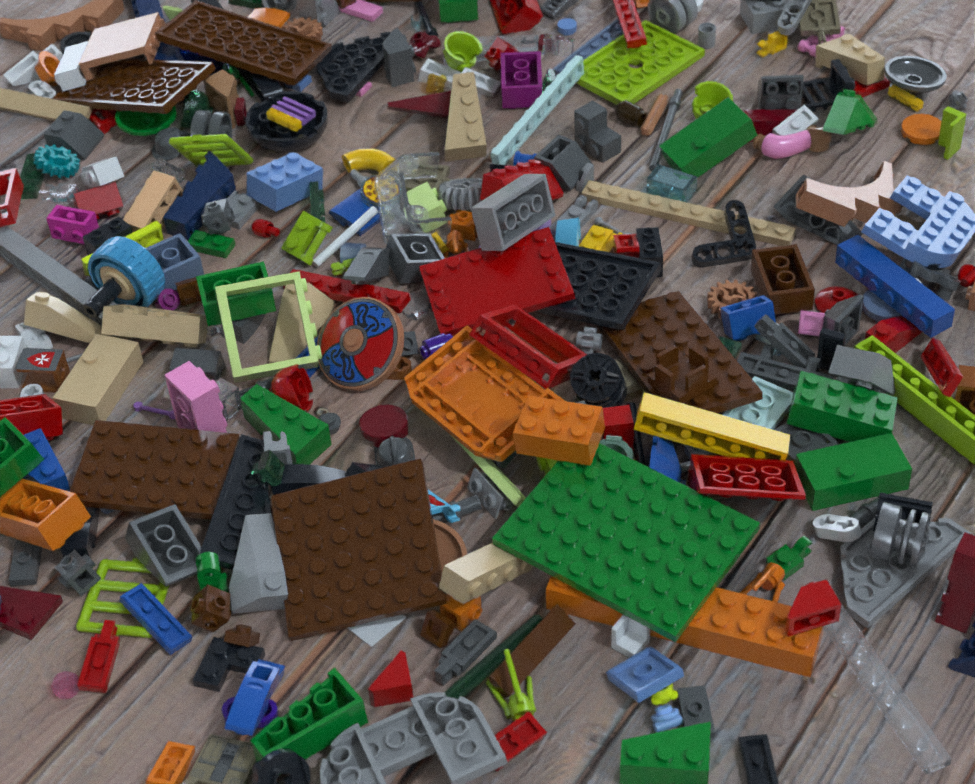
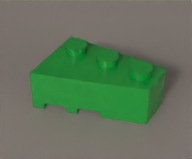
(667, 757)

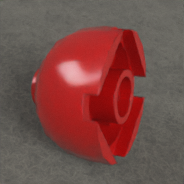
(293, 386)

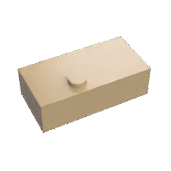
(98, 379)

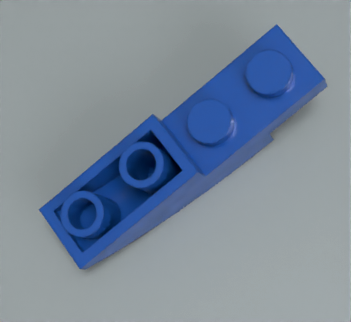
(254, 697)

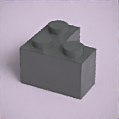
(593, 133)

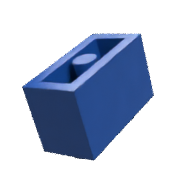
(742, 316)

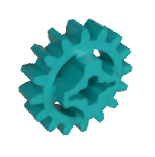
(56, 161)

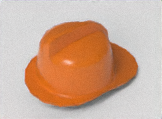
(47, 67)

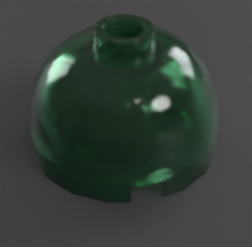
(194, 101)

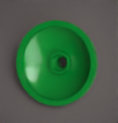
(144, 123)

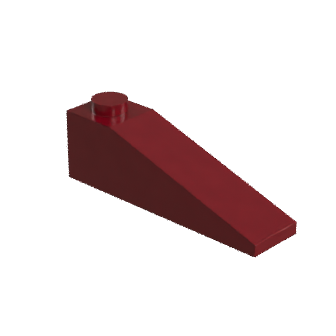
(433, 104)
(766, 120)

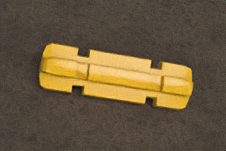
(905, 98)
(284, 119)

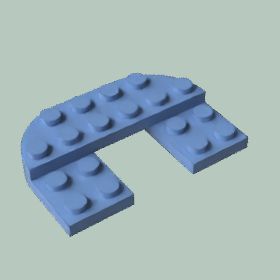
(941, 237)

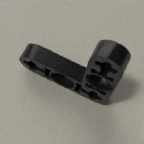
(737, 240)

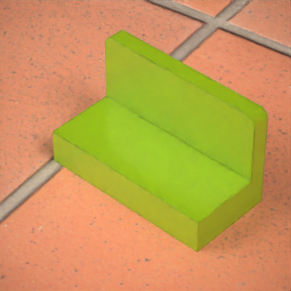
(951, 131)

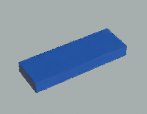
(155, 618)

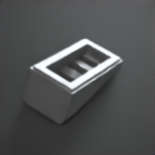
(561, 7)

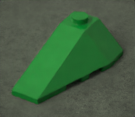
(848, 114)

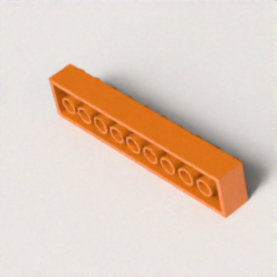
(724, 625)

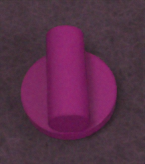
(168, 300)

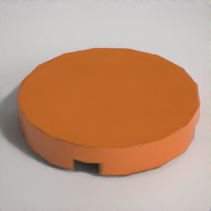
(921, 129)

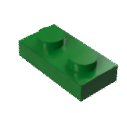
(211, 244)

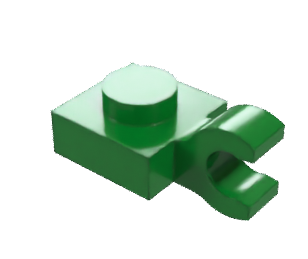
(791, 558)

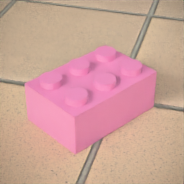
(195, 399)

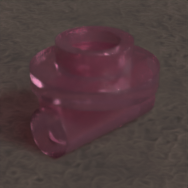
(65, 685)

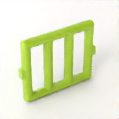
(222, 146)
(91, 603)

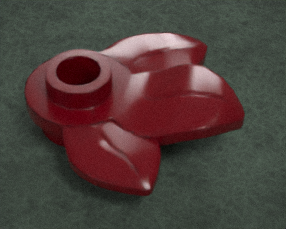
(422, 42)

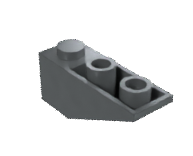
(368, 265)

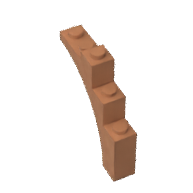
(46, 31)
(847, 203)

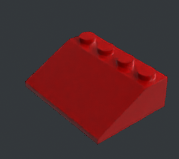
(745, 477)

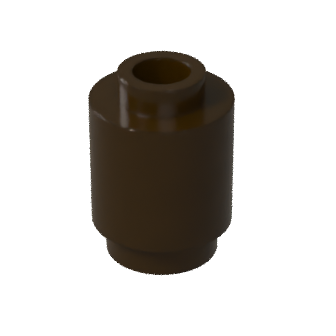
(630, 113)

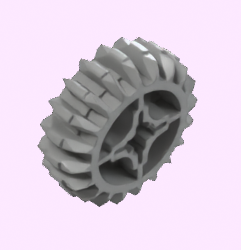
(460, 193)

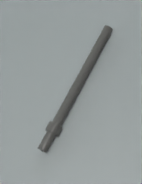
(673, 106)

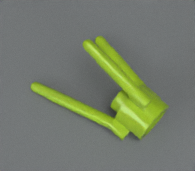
(518, 702)

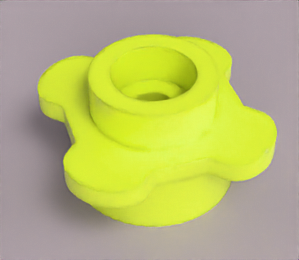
(664, 695)

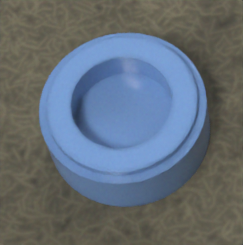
(567, 26)

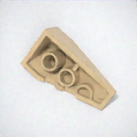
(59, 318)
(289, 332)

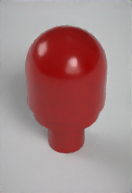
(264, 228)

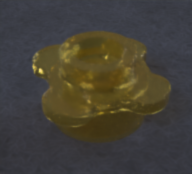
(432, 79)

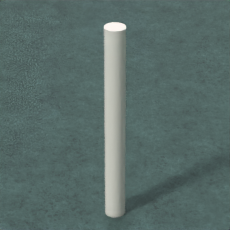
(345, 236)

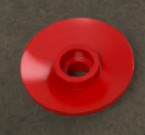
(830, 296)

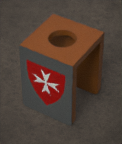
(43, 368)

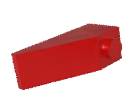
(894, 332)

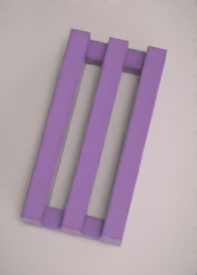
(296, 110)

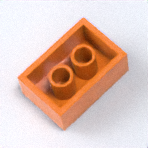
(559, 430)

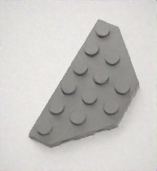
(876, 584)

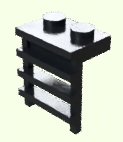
(832, 85)

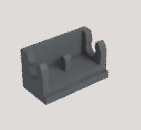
(208, 360)

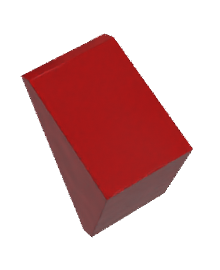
(626, 245)
(392, 684)

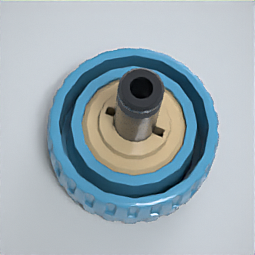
(123, 275)

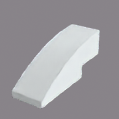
(24, 70)

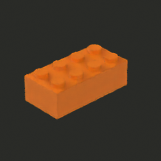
(41, 514)

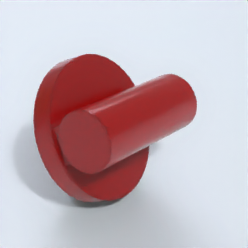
(966, 275)

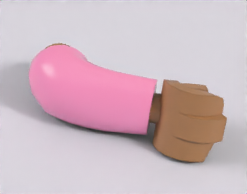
(788, 145)

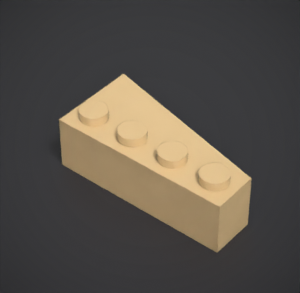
(465, 127)
(154, 324)

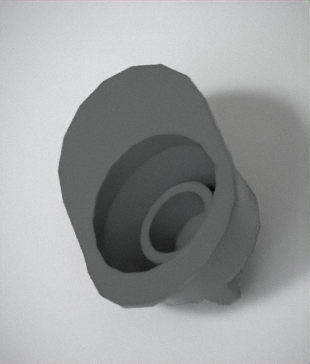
(162, 148)
(394, 451)

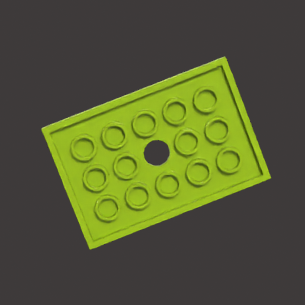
(662, 58)

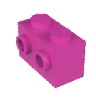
(71, 223)

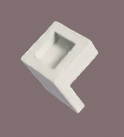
(629, 636)

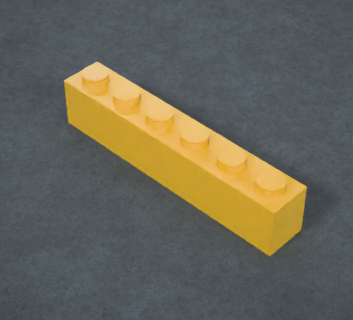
(709, 430)

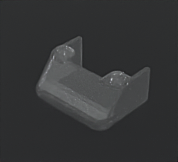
(392, 201)

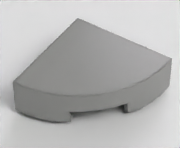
(588, 175)

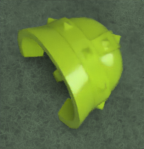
(461, 50)
(708, 96)

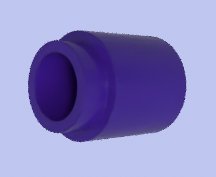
(432, 344)

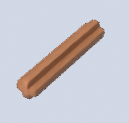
(654, 115)

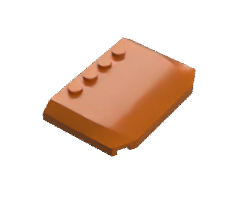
(473, 395)

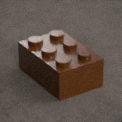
(783, 278)

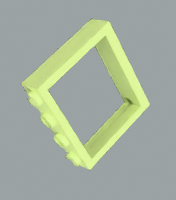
(305, 310)

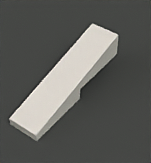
(484, 84)

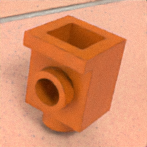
(464, 223)

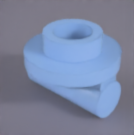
(666, 718)

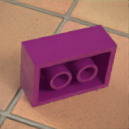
(520, 79)

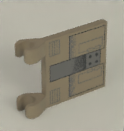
(222, 762)

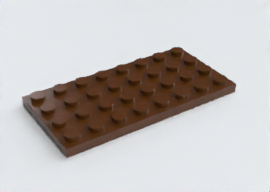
(244, 42)
(139, 86)
(670, 322)

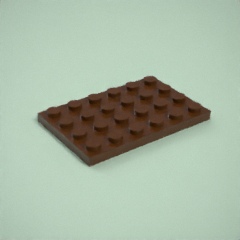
(154, 468)

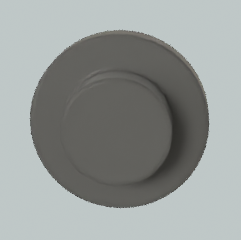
(332, 420)

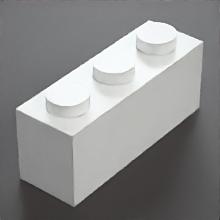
(68, 72)
(101, 172)

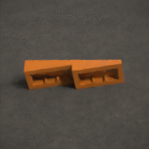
(172, 764)

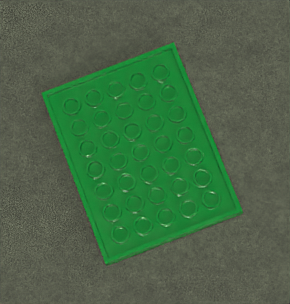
(628, 538)

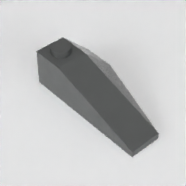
(828, 230)

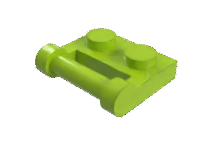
(302, 236)

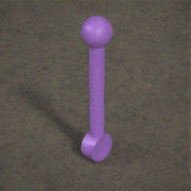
(138, 406)

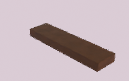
(532, 649)

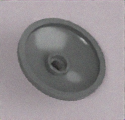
(915, 74)

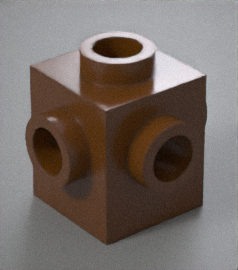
(210, 608)

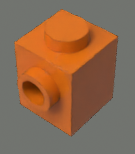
(461, 613)

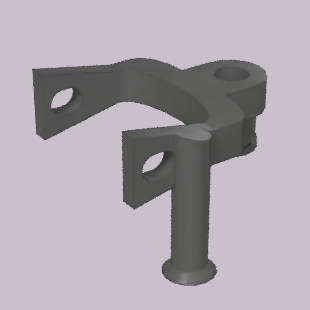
(934, 274)

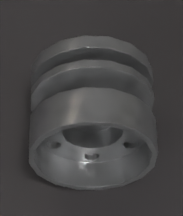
(900, 535)

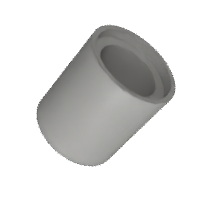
(706, 35)

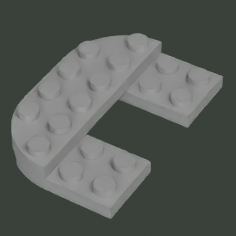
(430, 726)

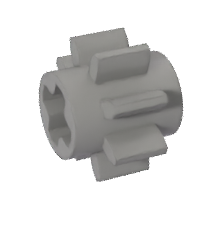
(589, 340)

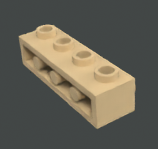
(480, 572)

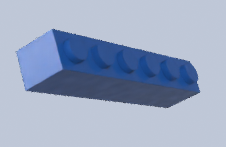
(894, 286)

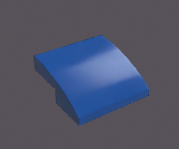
(351, 210)

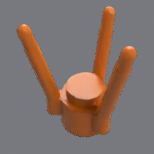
(455, 243)
(768, 579)

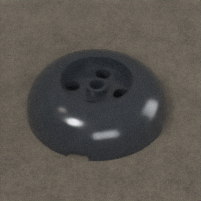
(282, 139)

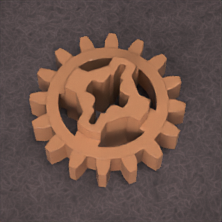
(305, 27)
(728, 294)

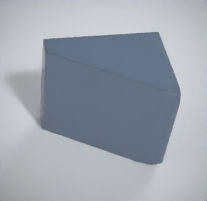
(350, 250)

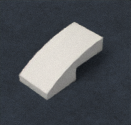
(34, 337)

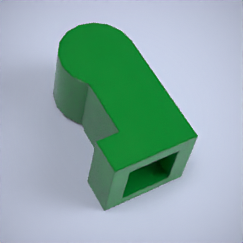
(209, 572)

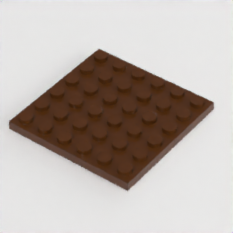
(358, 550)

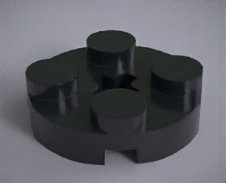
(278, 762)

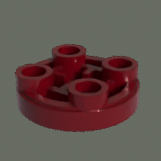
(382, 422)

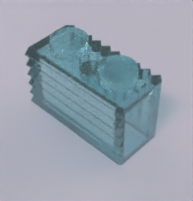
(671, 183)

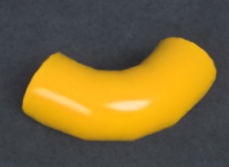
(366, 159)

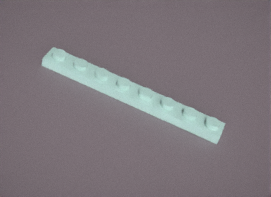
(538, 111)

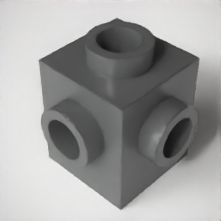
(218, 216)
(77, 572)

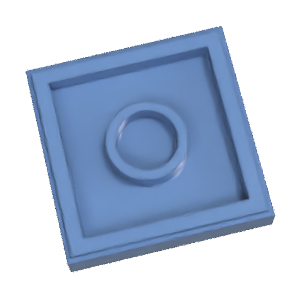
(645, 674)

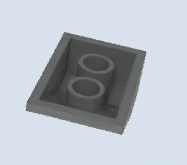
(164, 545)

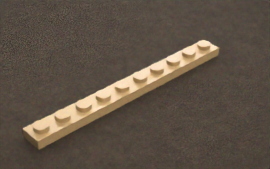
(684, 212)

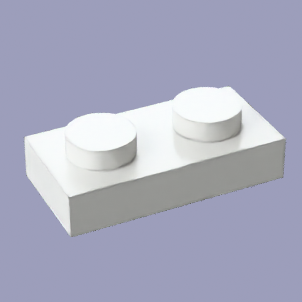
(796, 122)

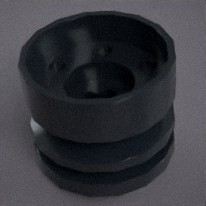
(605, 393)

